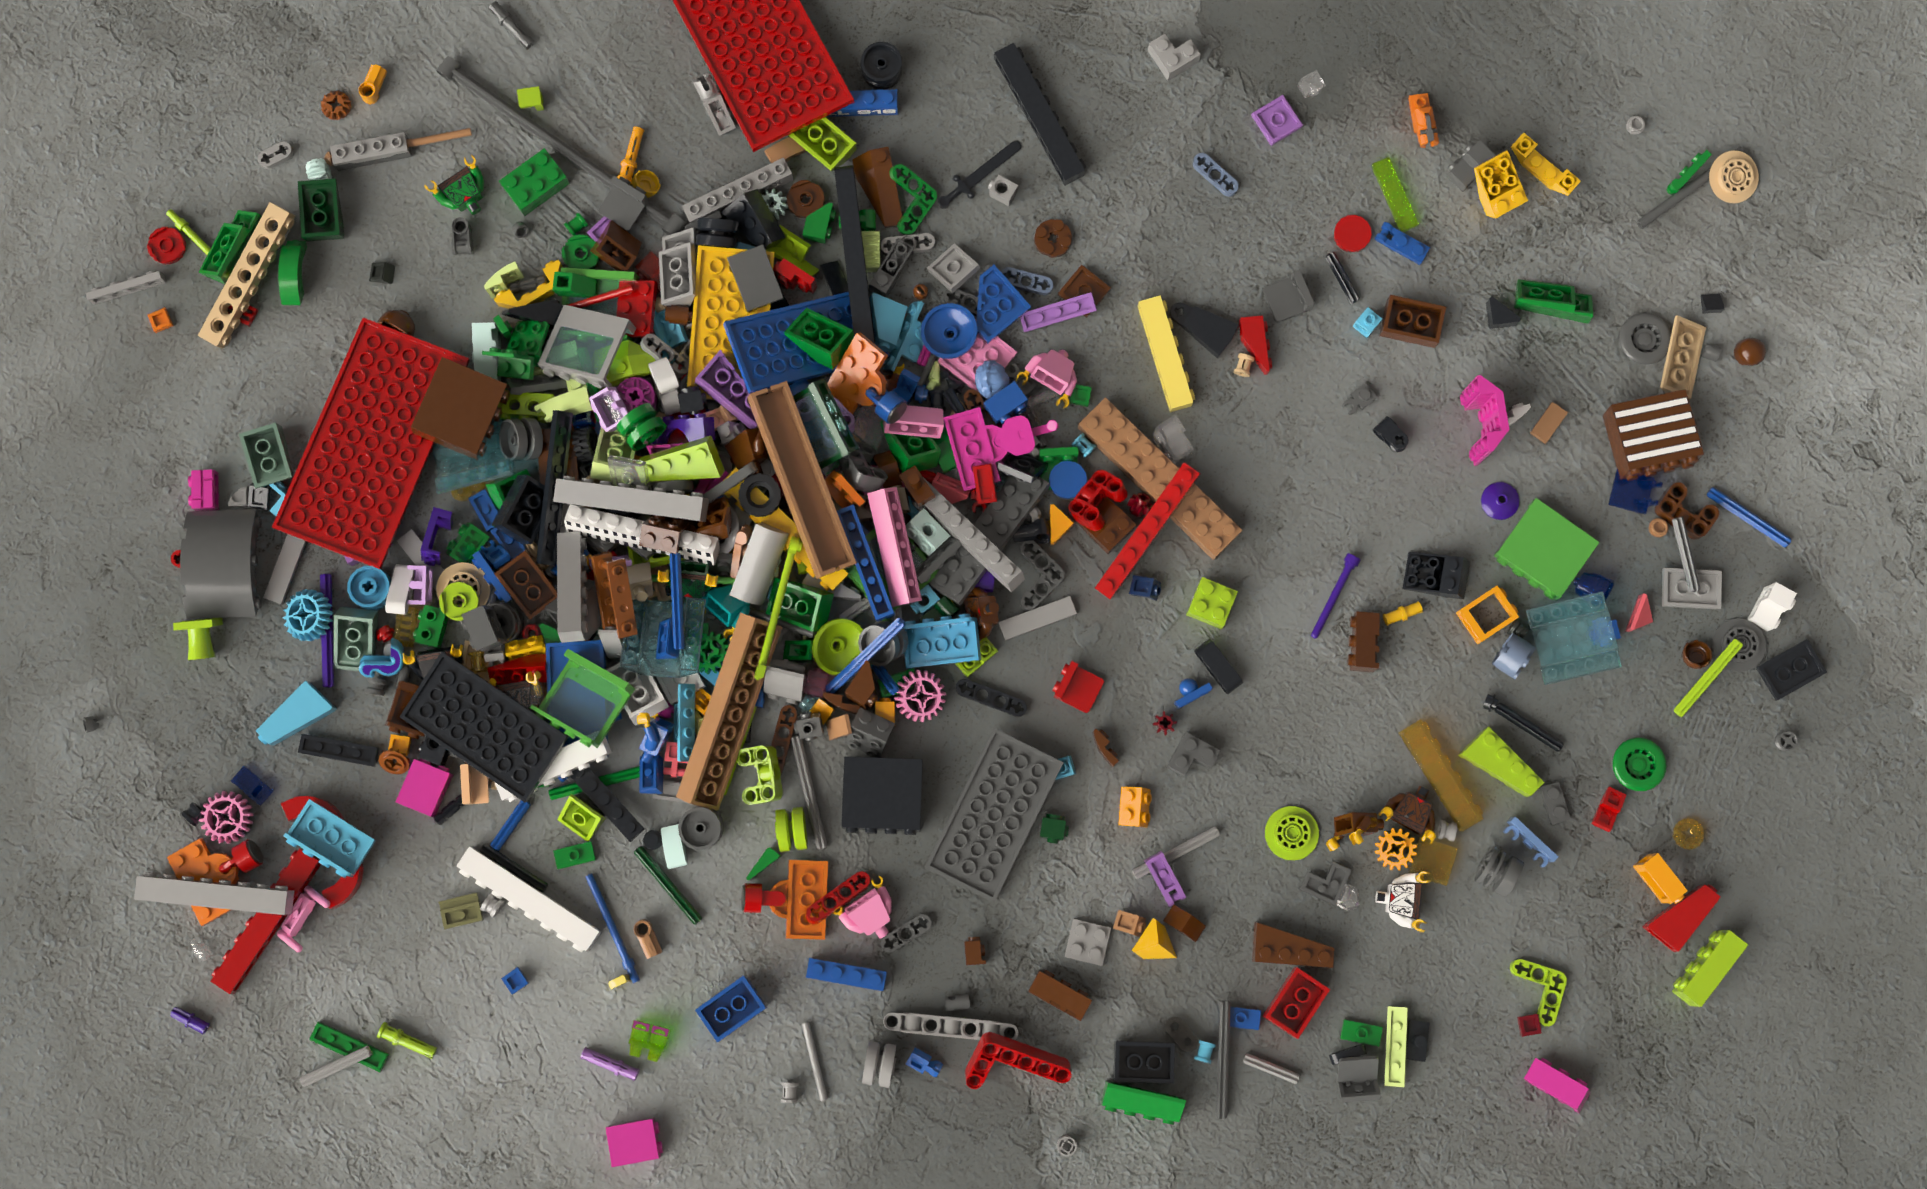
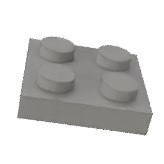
(953, 268)
(1087, 942)

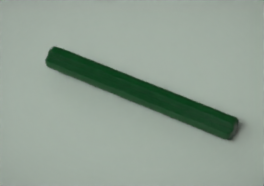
(668, 885)

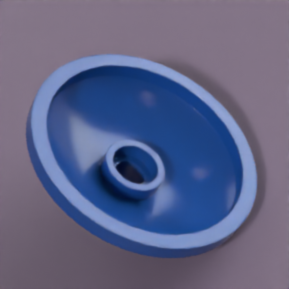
(945, 320)

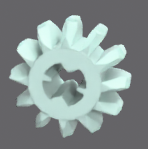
(318, 169)
(780, 202)

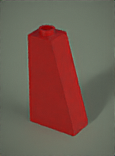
(1681, 919)

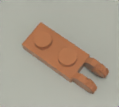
(739, 548)

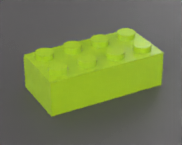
(1709, 967)

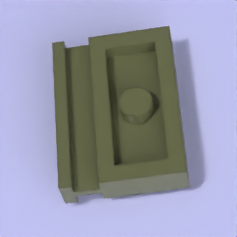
(460, 911)

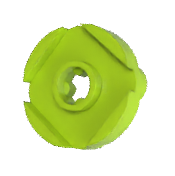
(450, 593)

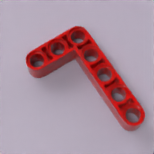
(1014, 1058)

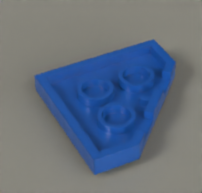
(997, 304)

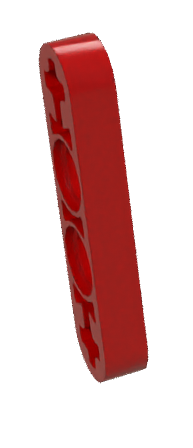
(837, 897)

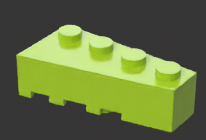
(1501, 762)

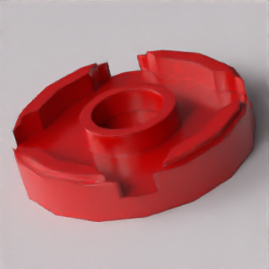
(1352, 233)
(166, 245)

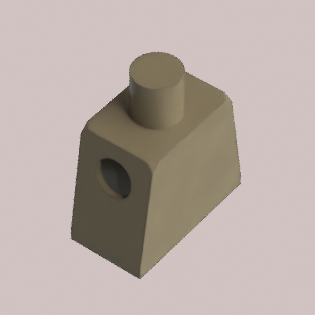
(640, 581)

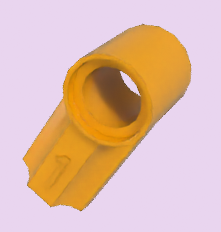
(372, 83)

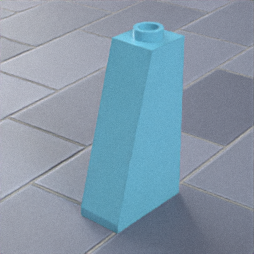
(299, 711)

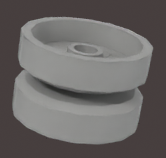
(880, 1064)

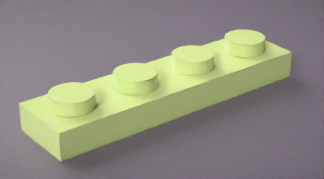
(1396, 1046)

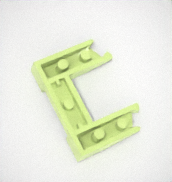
(574, 401)

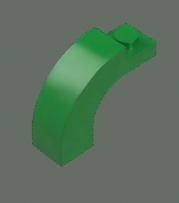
(290, 272)

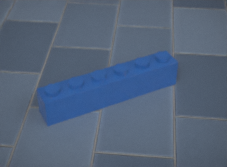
(866, 564)

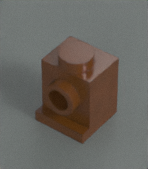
(974, 951)

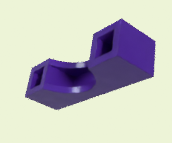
(693, 428)

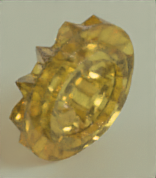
(1695, 829)

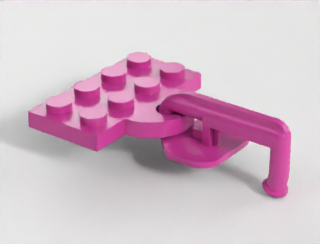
(975, 446)

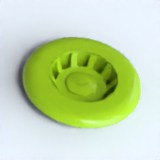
(1291, 833)

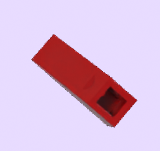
(1253, 337)
(516, 669)

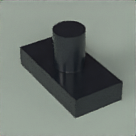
(1417, 1040)

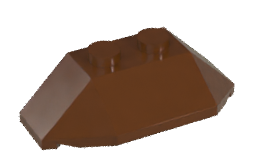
(717, 522)

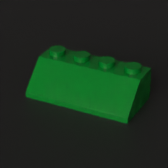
(1142, 1101)

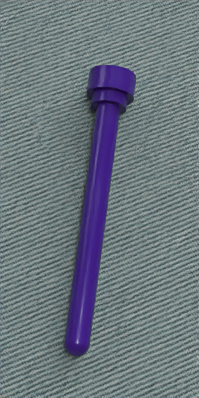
(1350, 563)

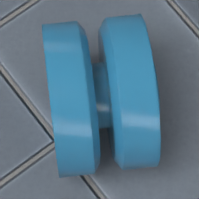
(359, 587)

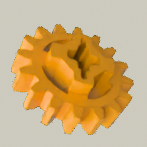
(1391, 842)

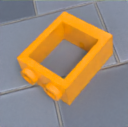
(1471, 624)
(1660, 878)

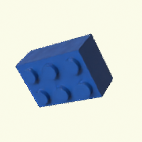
(731, 1008)

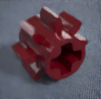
(1140, 504)
(1167, 719)

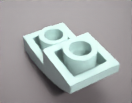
(673, 847)

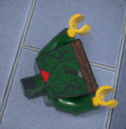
(694, 579)

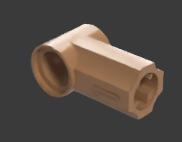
(649, 940)

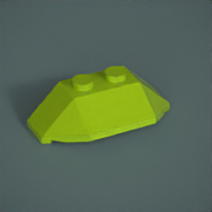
(628, 363)

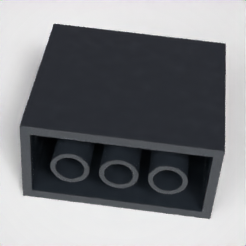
(882, 795)

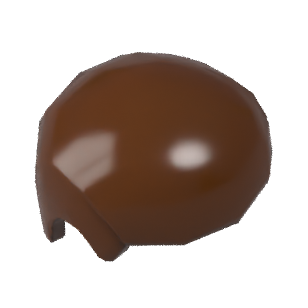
(1750, 351)
(1696, 654)

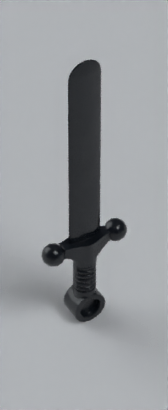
(979, 174)

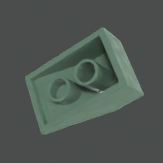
(266, 455)
(354, 636)

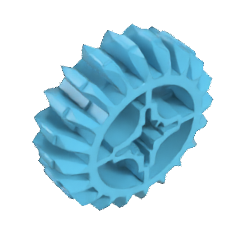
(303, 605)

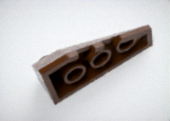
(873, 174)

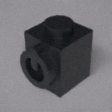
(691, 399)

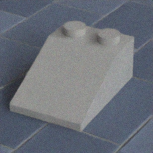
(784, 685)

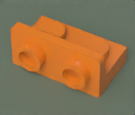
(842, 491)

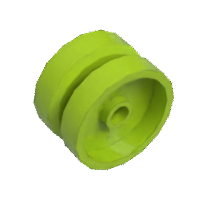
(790, 829)

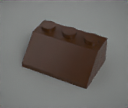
(862, 688)

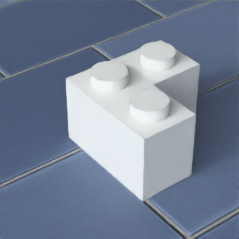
(1770, 605)

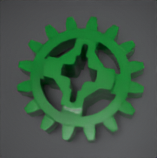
(716, 658)

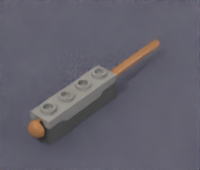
(382, 149)

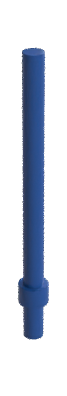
(627, 963)

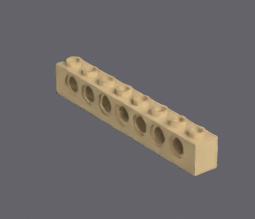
(237, 280)

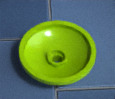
(831, 658)

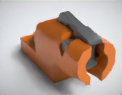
(1423, 120)

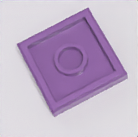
(1277, 120)

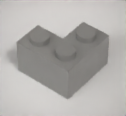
(1173, 60)

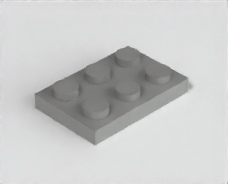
(1676, 591)

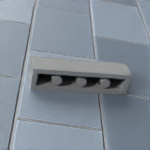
(759, 564)

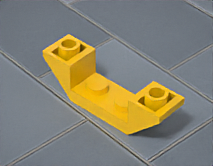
(1541, 168)
(507, 299)

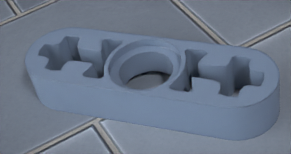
(1215, 182)
(1041, 279)

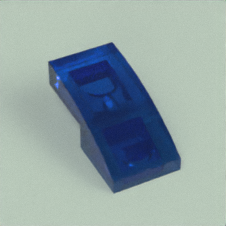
(252, 785)

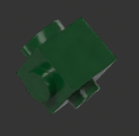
(1054, 828)

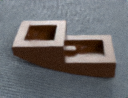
(837, 701)

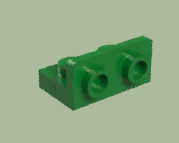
(467, 543)

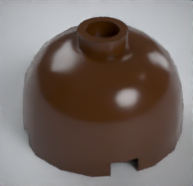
(399, 321)

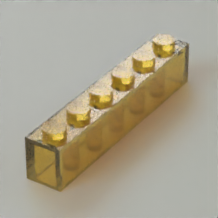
(1440, 775)

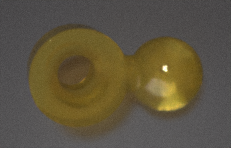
(467, 491)

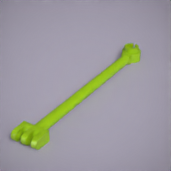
(794, 545)

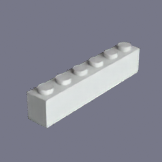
(568, 759)

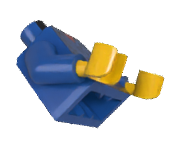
(655, 736)

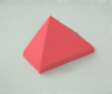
(950, 488)
(1641, 614)

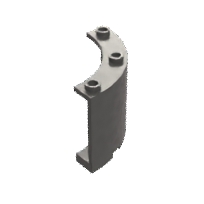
(220, 563)

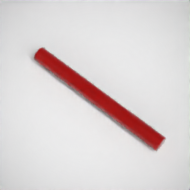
(603, 297)

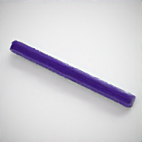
(327, 640)

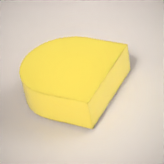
(619, 981)

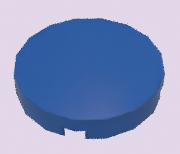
(1067, 479)

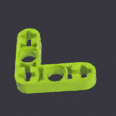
(1546, 980)

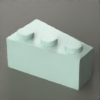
(483, 338)

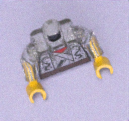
(524, 692)

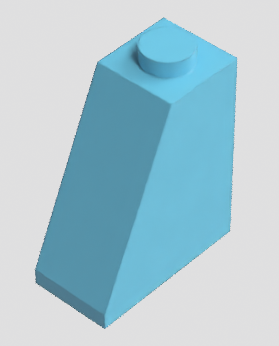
(887, 321)

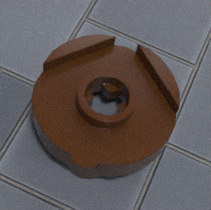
(796, 194)
(1047, 247)

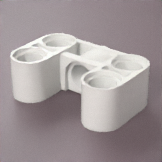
(665, 385)

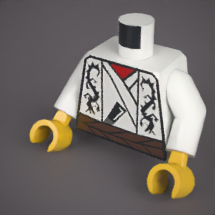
(1404, 899)

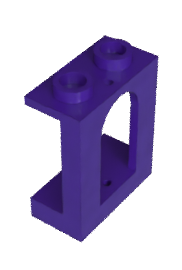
(439, 518)

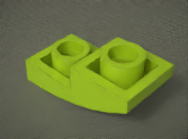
(987, 650)

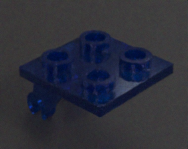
(1633, 494)

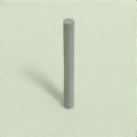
(814, 1061)

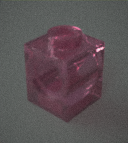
(816, 683)

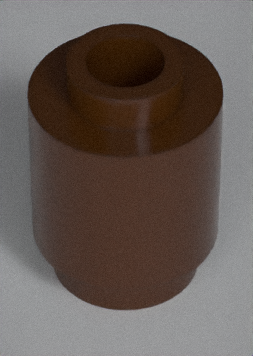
(678, 314)

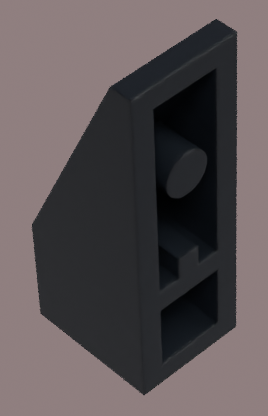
(542, 311)

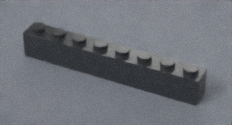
(1039, 114)

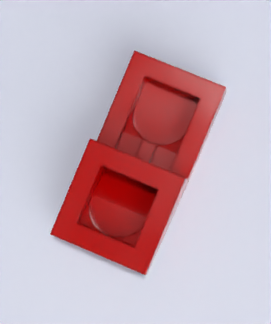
(1608, 809)

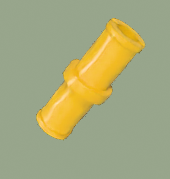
(1402, 613)

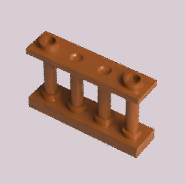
(614, 594)

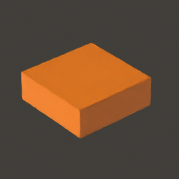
(160, 320)

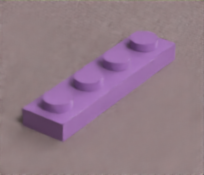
(1058, 312)

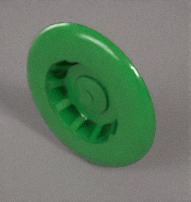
(1639, 764)

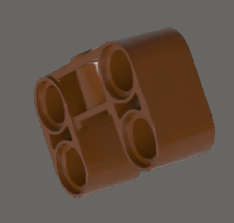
(1676, 510)

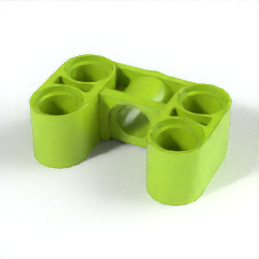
(767, 771)

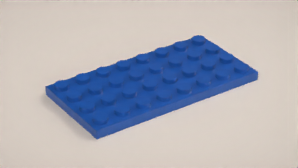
(769, 355)

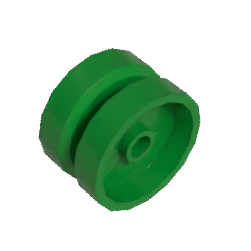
(641, 426)

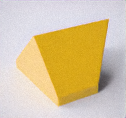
(1154, 943)

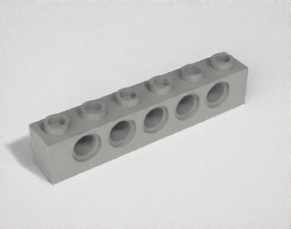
(766, 178)

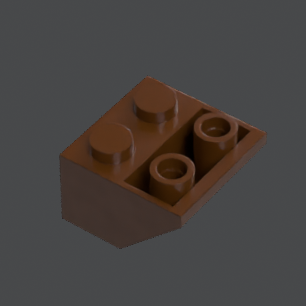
(617, 247)

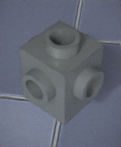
(809, 725)

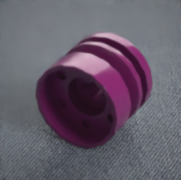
(633, 386)

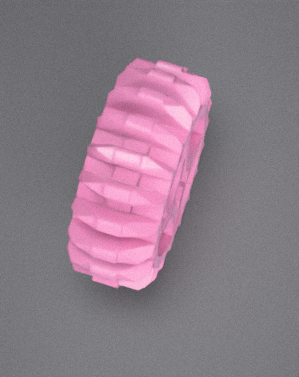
(921, 704)
(221, 822)

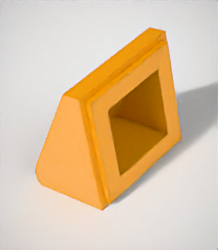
(825, 710)

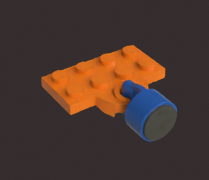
(860, 382)

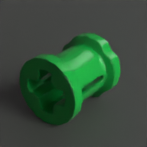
(576, 224)

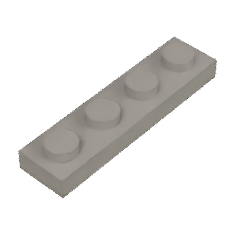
(119, 289)

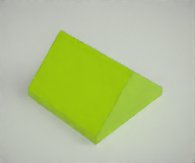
(580, 817)

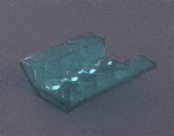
(461, 471)
(1574, 638)
(639, 650)

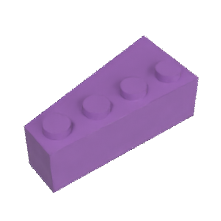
(727, 388)

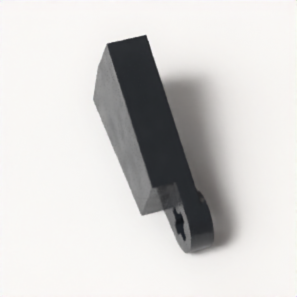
(1205, 327)

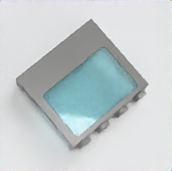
(584, 345)

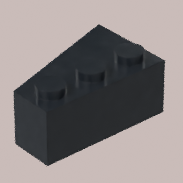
(755, 219)

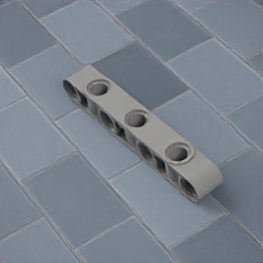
(946, 1025)

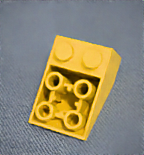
(1499, 185)

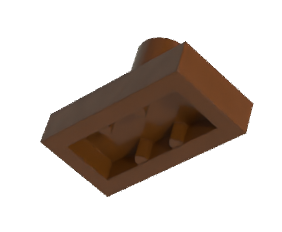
(917, 486)

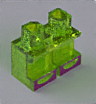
(640, 1036)

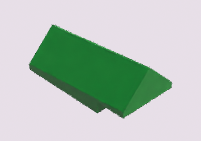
(229, 246)
(1553, 300)

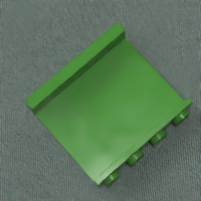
(1546, 549)

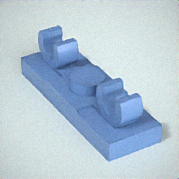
(1530, 841)

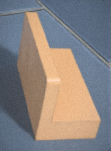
(473, 786)

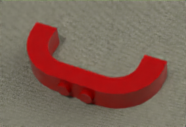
(345, 887)

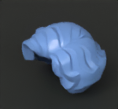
(990, 378)

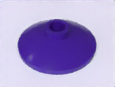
(1493, 507)

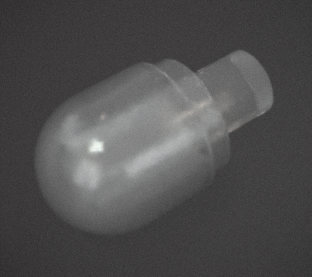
(201, 950)

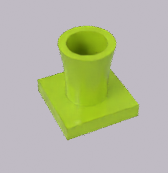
(199, 636)

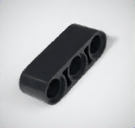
(1218, 666)

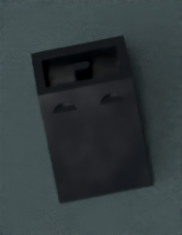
(1436, 574)

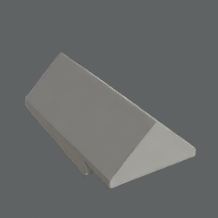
(678, 268)

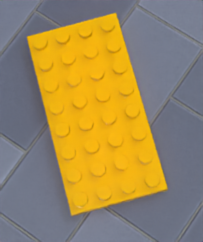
(715, 302)

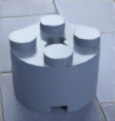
(1513, 655)

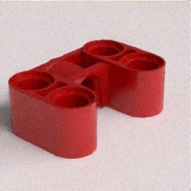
(1092, 494)

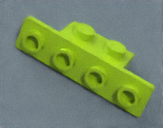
(794, 250)

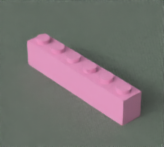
(894, 546)

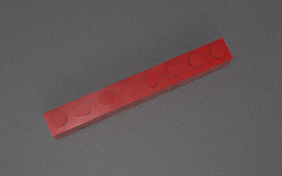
(1148, 530)
(262, 926)

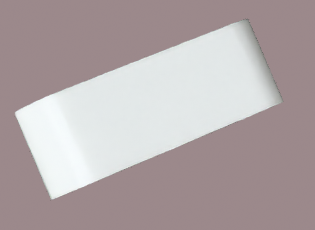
(399, 590)

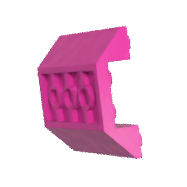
(1490, 400)

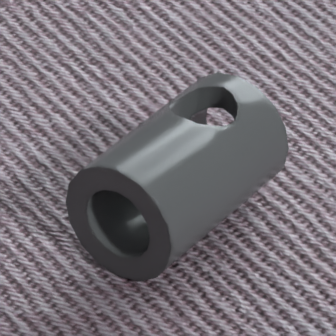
(957, 1002)

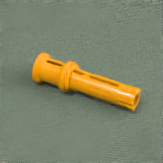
(626, 163)

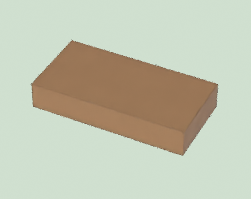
(1548, 422)

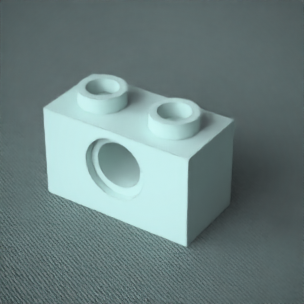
(935, 533)

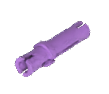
(608, 1063)

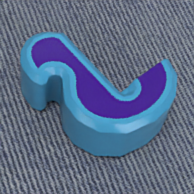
(383, 664)

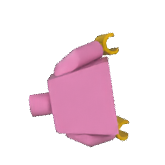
(1054, 372)
(869, 912)

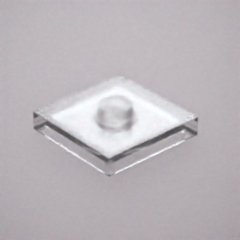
(628, 471)

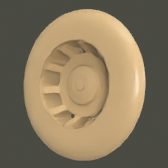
(1738, 175)
(469, 569)

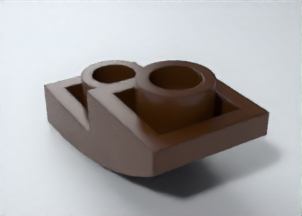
(1102, 741)

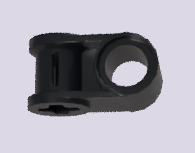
(1389, 432)

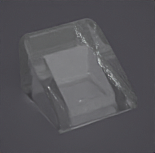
(1348, 898)

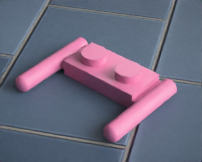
(300, 912)

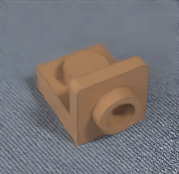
(1130, 923)

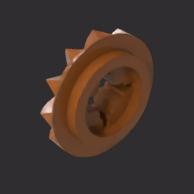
(340, 111)
(399, 767)

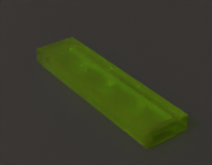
(1394, 194)

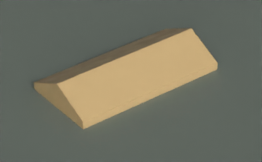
(1682, 356)

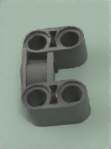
(858, 472)

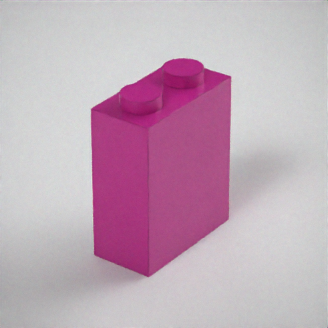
(424, 787)
(634, 1142)

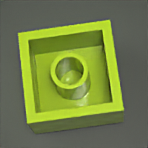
(1211, 603)

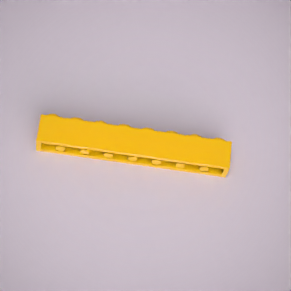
(782, 522)

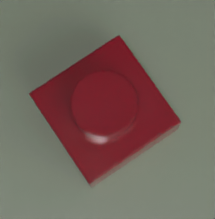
(1529, 1025)

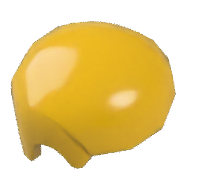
(647, 181)

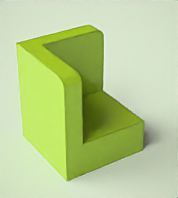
(530, 97)

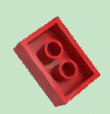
(1296, 1002)

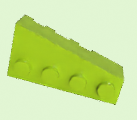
(684, 462)

